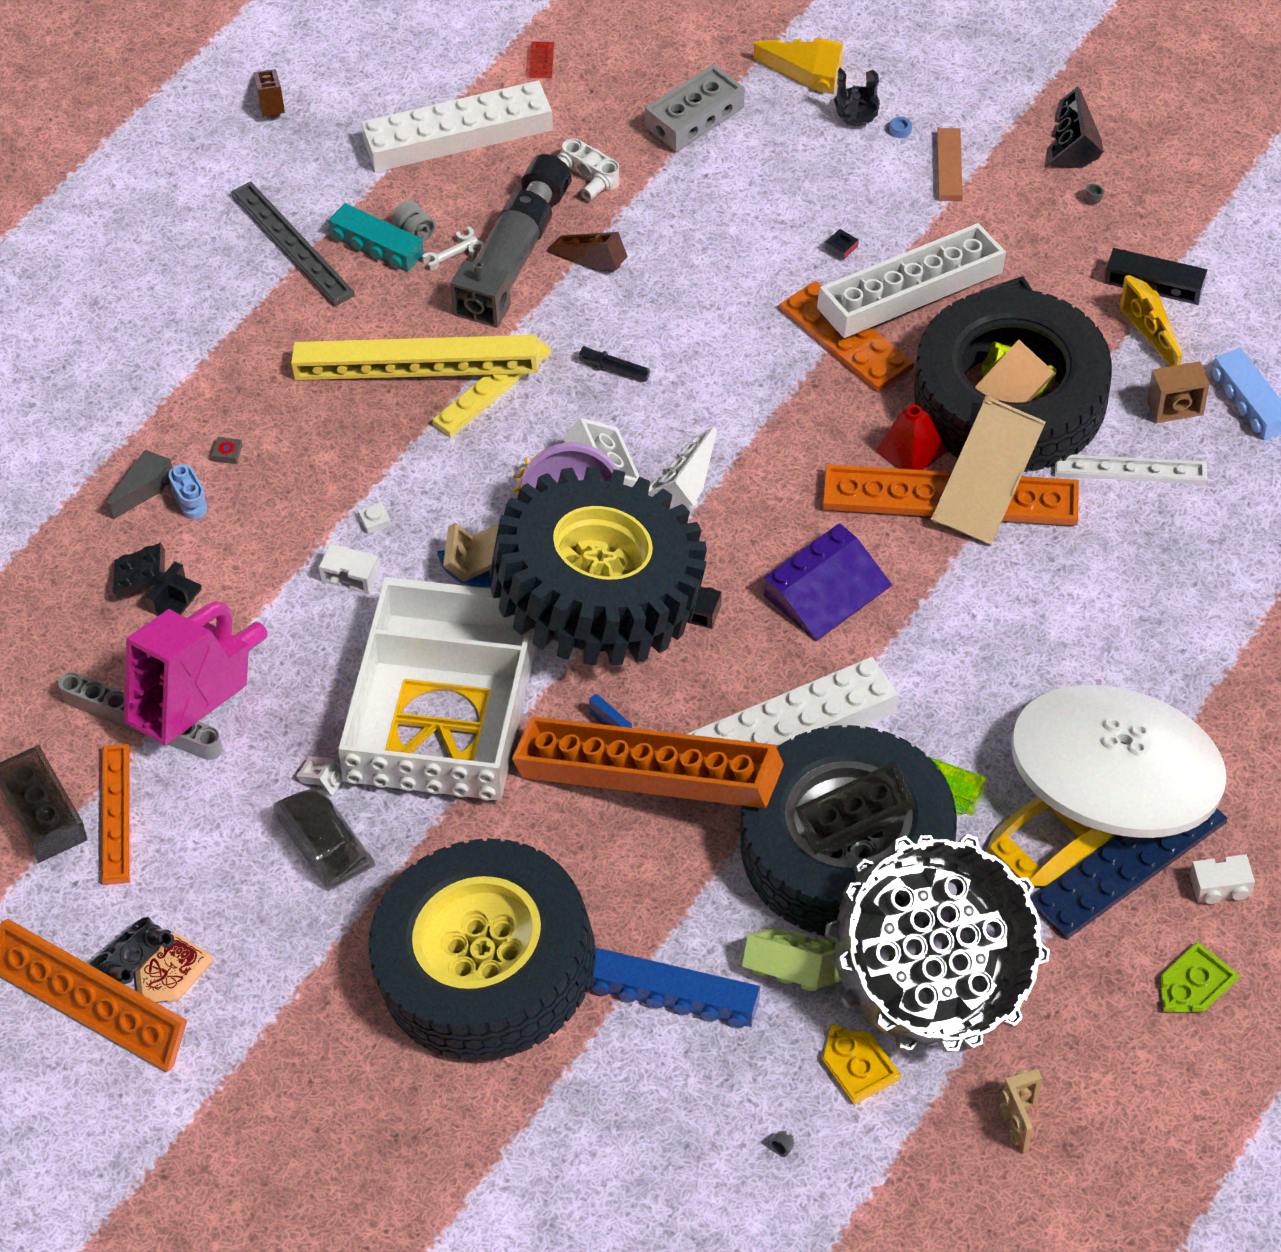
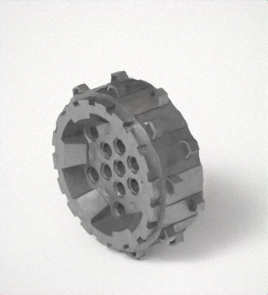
(890, 988)

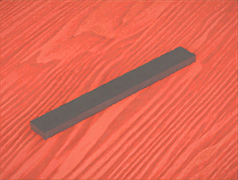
(293, 244)

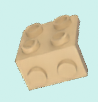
(468, 554)
(1018, 1094)

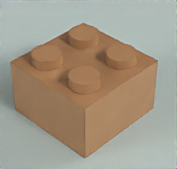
(1178, 392)

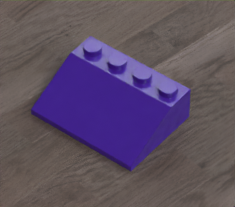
(826, 582)

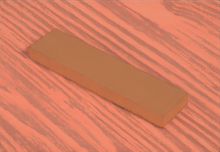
(949, 164)

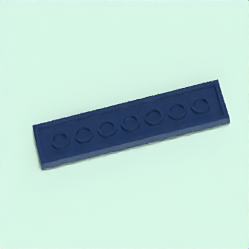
(1112, 875)

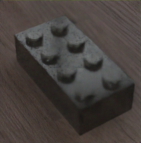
(40, 804)

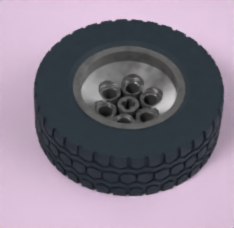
(774, 843)

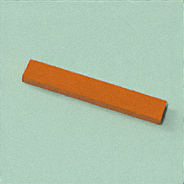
(116, 814)

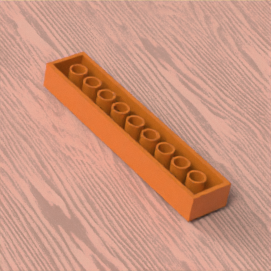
(649, 761)

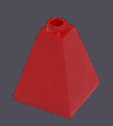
(912, 441)

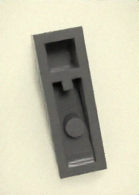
(141, 483)

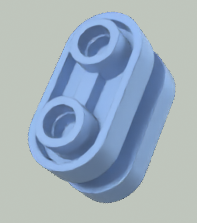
(188, 491)

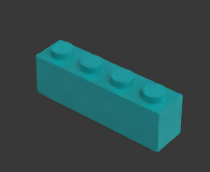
(376, 237)

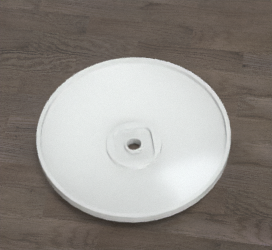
(1151, 788)

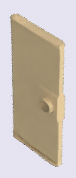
(988, 470)

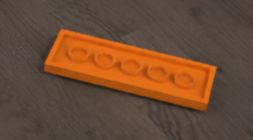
(863, 353)

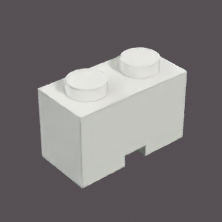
(349, 567)
(1222, 880)

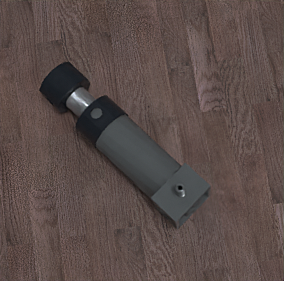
(483, 286)

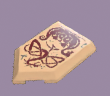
(172, 970)

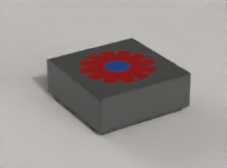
(227, 450)

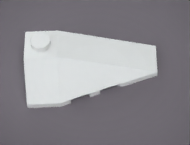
(688, 473)

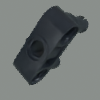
(142, 941)

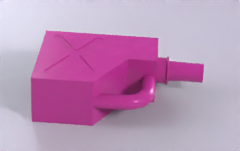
(184, 669)

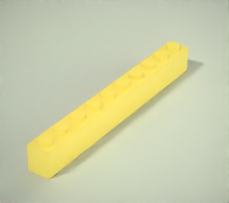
(415, 357)

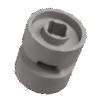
(413, 219)

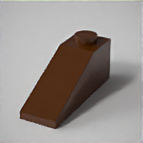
(269, 93)
(594, 250)

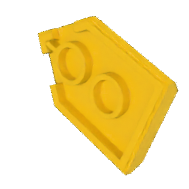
(858, 1063)

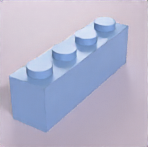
(1249, 391)

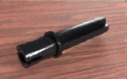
(614, 364)

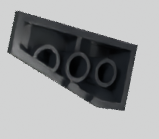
(1076, 135)

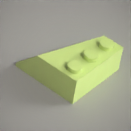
(791, 958)

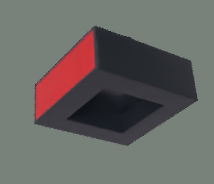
(841, 244)

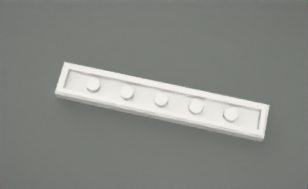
(1133, 469)

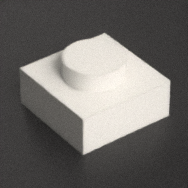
(374, 518)

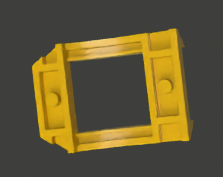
(1023, 866)

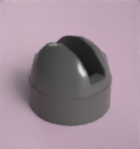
(1093, 193)
(781, 1143)

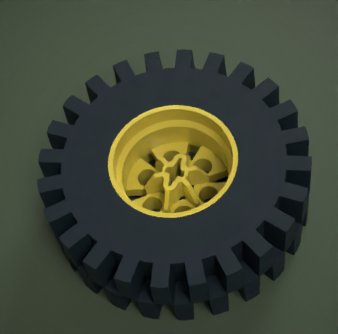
(597, 565)

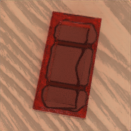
(541, 59)

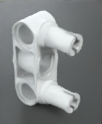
(591, 166)

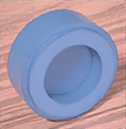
(900, 127)

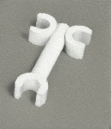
(465, 243)

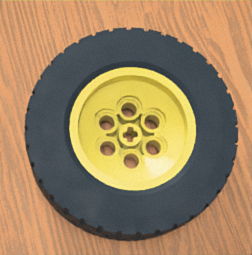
(501, 1001)

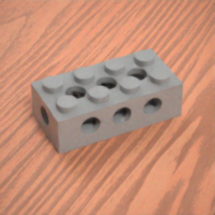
(694, 107)

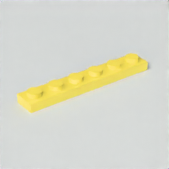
(479, 398)

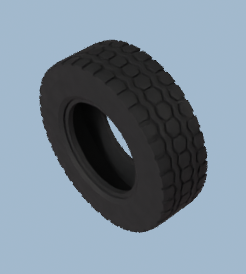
(1052, 331)

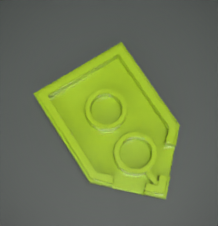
(1195, 981)

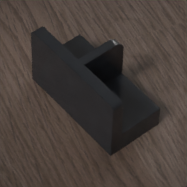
(173, 593)

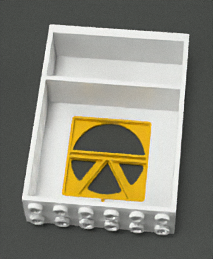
(426, 642)

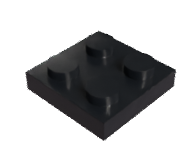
(139, 570)

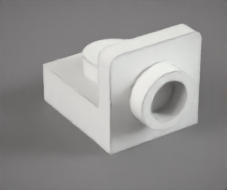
(321, 772)

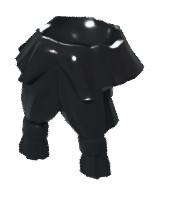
(848, 99)

